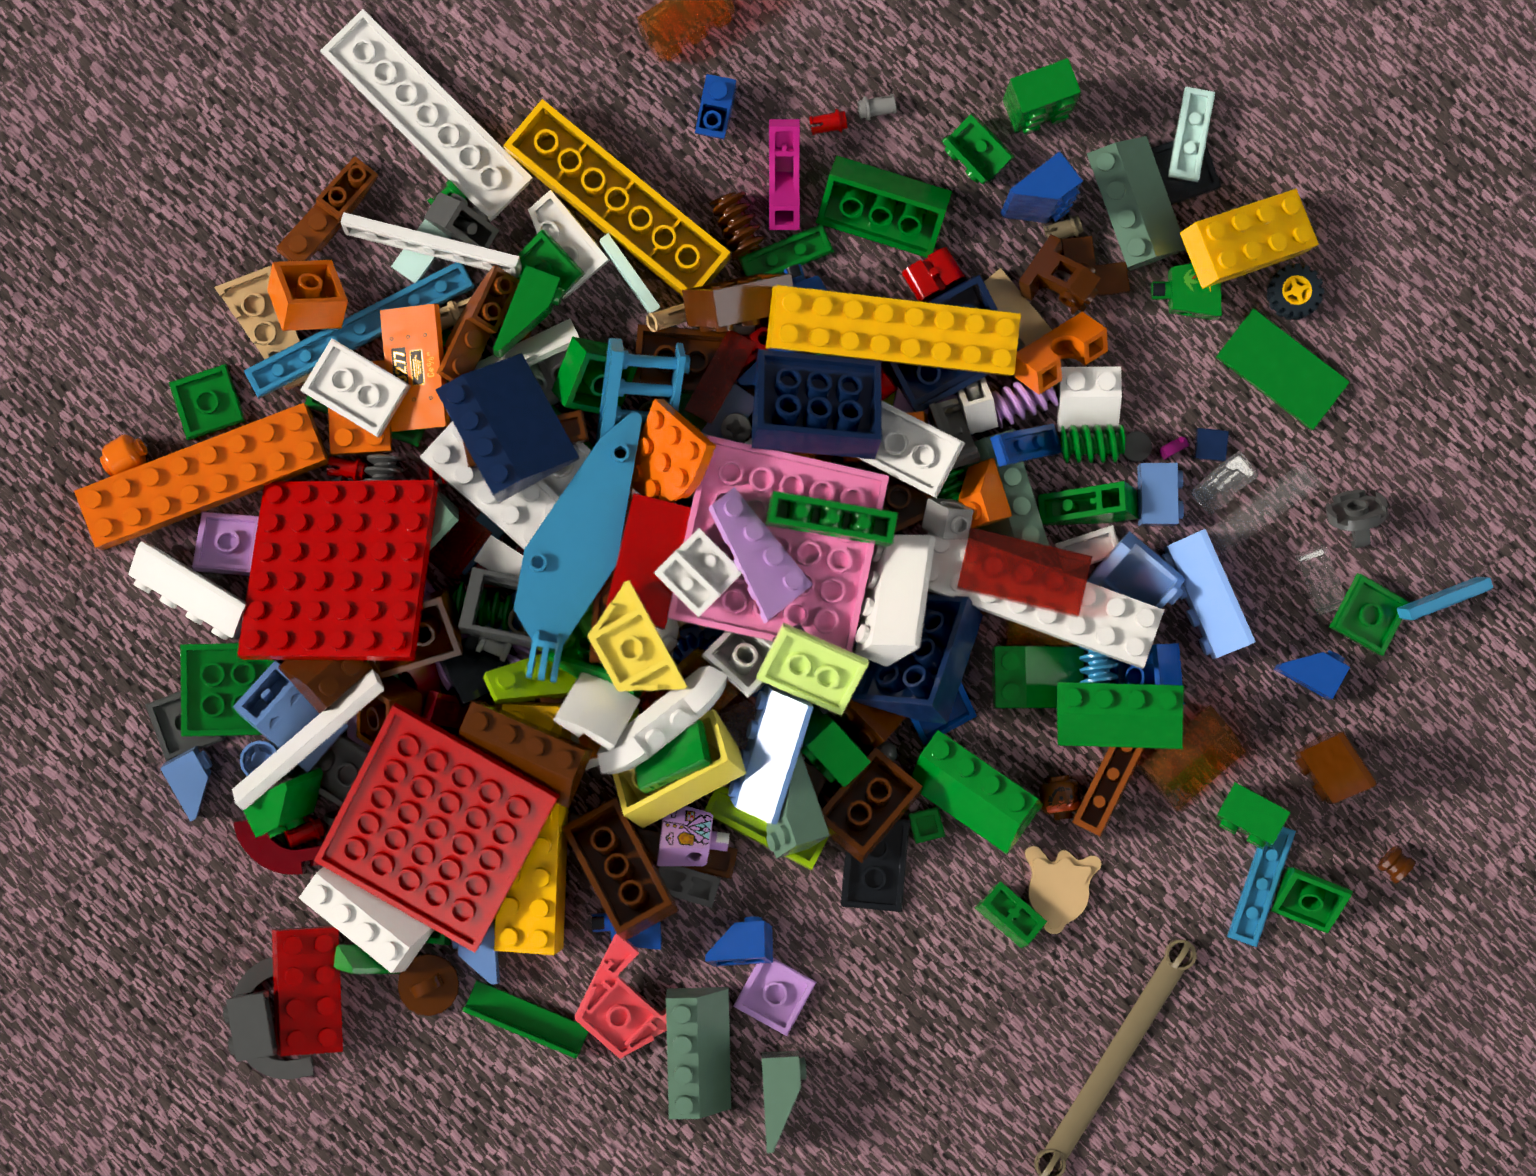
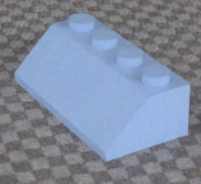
(1209, 595)

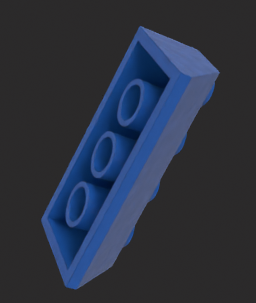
(1044, 192)

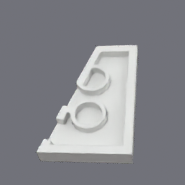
(554, 217)

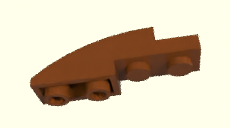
(325, 216)
(477, 322)

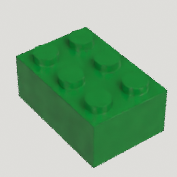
(1041, 96)

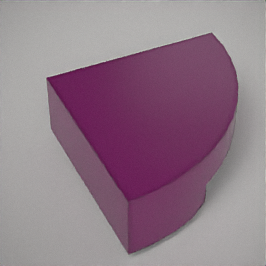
(1173, 447)

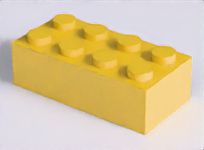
(1249, 238)

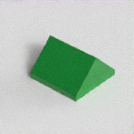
(1310, 899)

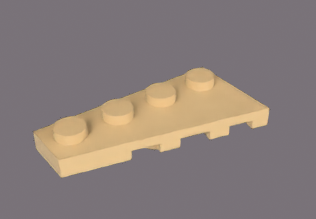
(254, 310)

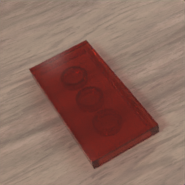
(1024, 572)

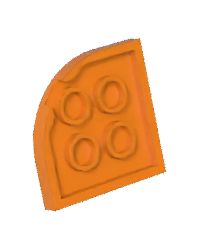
(670, 455)

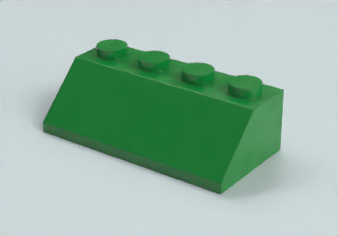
(883, 206)
(1120, 715)
(974, 792)

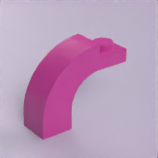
(784, 174)

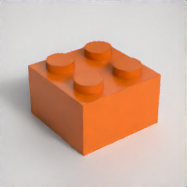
(307, 295)

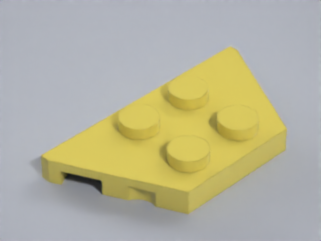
(632, 646)

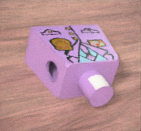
(688, 837)

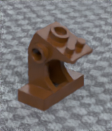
(1073, 293)

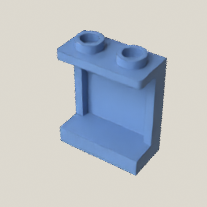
(1138, 573)

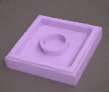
(225, 543)
(775, 995)

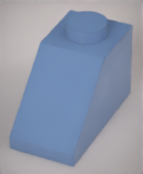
(189, 778)
(485, 959)

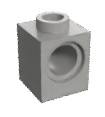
(947, 518)

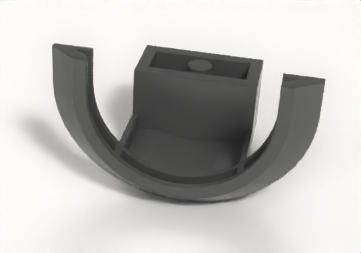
(254, 1028)

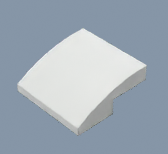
(698, 572)
(596, 710)

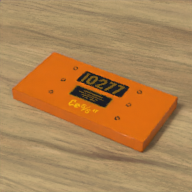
(414, 354)

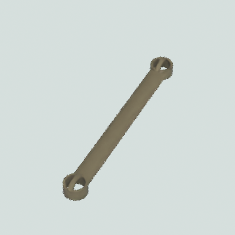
(1115, 1058)

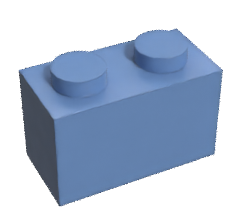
(1159, 494)

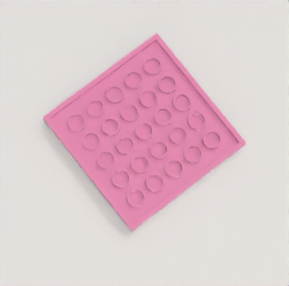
(832, 564)

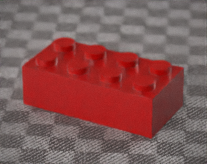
(306, 991)

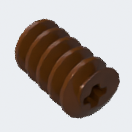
(737, 224)

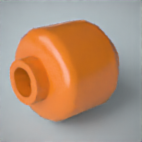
(123, 454)

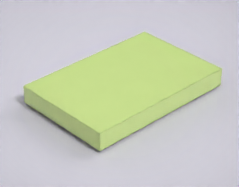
(812, 669)

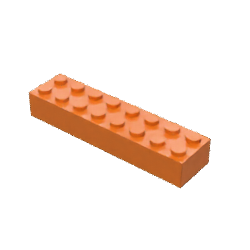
(201, 476)

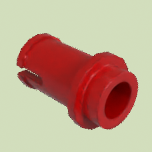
(831, 122)
(347, 468)
(304, 833)

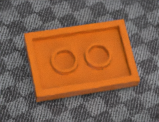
(350, 438)

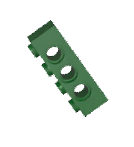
(831, 518)

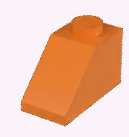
(984, 494)

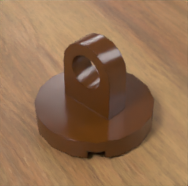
(429, 985)

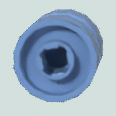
(255, 754)

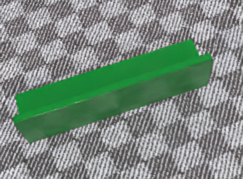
(526, 1019)

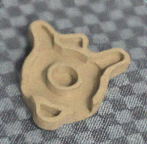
(1059, 887)

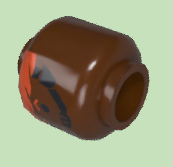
(1060, 796)

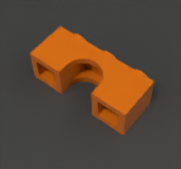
(1077, 339)

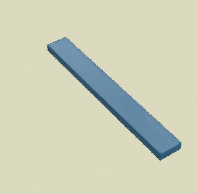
(356, 329)

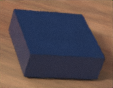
(1211, 445)

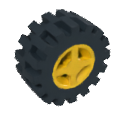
(1305, 288)

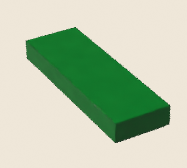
(794, 250)

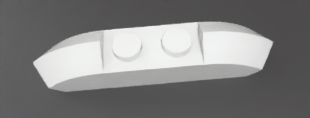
(664, 721)

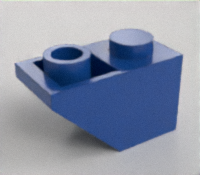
(716, 106)

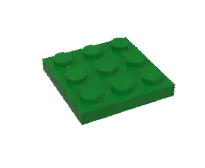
(210, 687)

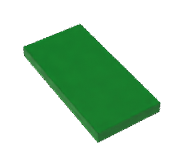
(1282, 369)

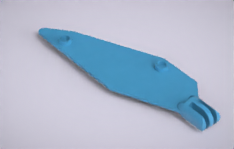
(576, 546)

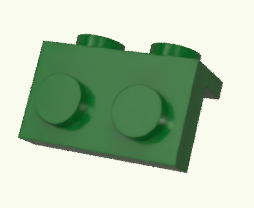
(977, 150)

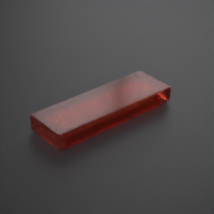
(720, 376)

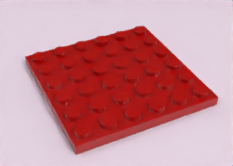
(339, 570)
(436, 827)

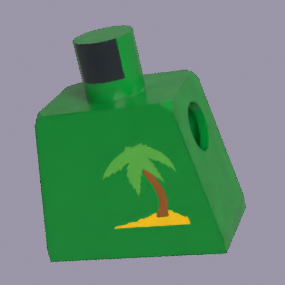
(1187, 295)

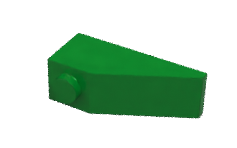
(530, 306)
(1089, 505)

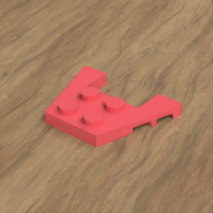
(615, 1009)

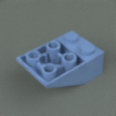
(281, 712)

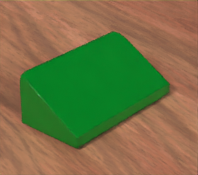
(354, 960)

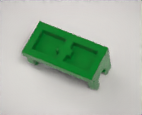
(1011, 915)

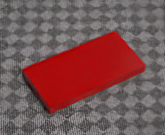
(649, 538)

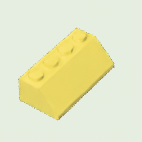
(650, 807)

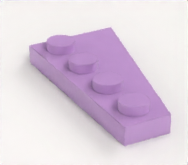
(765, 564)

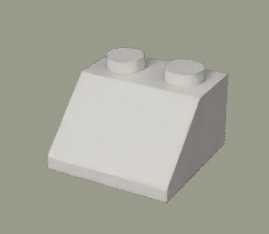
(1089, 397)
(740, 659)

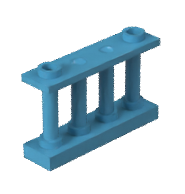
(616, 387)

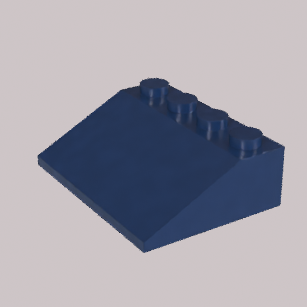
(929, 384)
(817, 404)
(507, 425)
(928, 678)

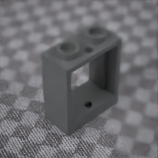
(472, 602)

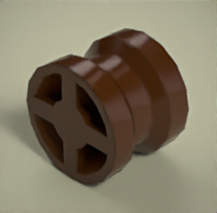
(1396, 864)

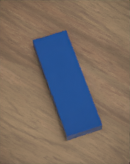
(1026, 444)

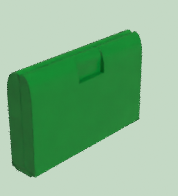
(676, 759)

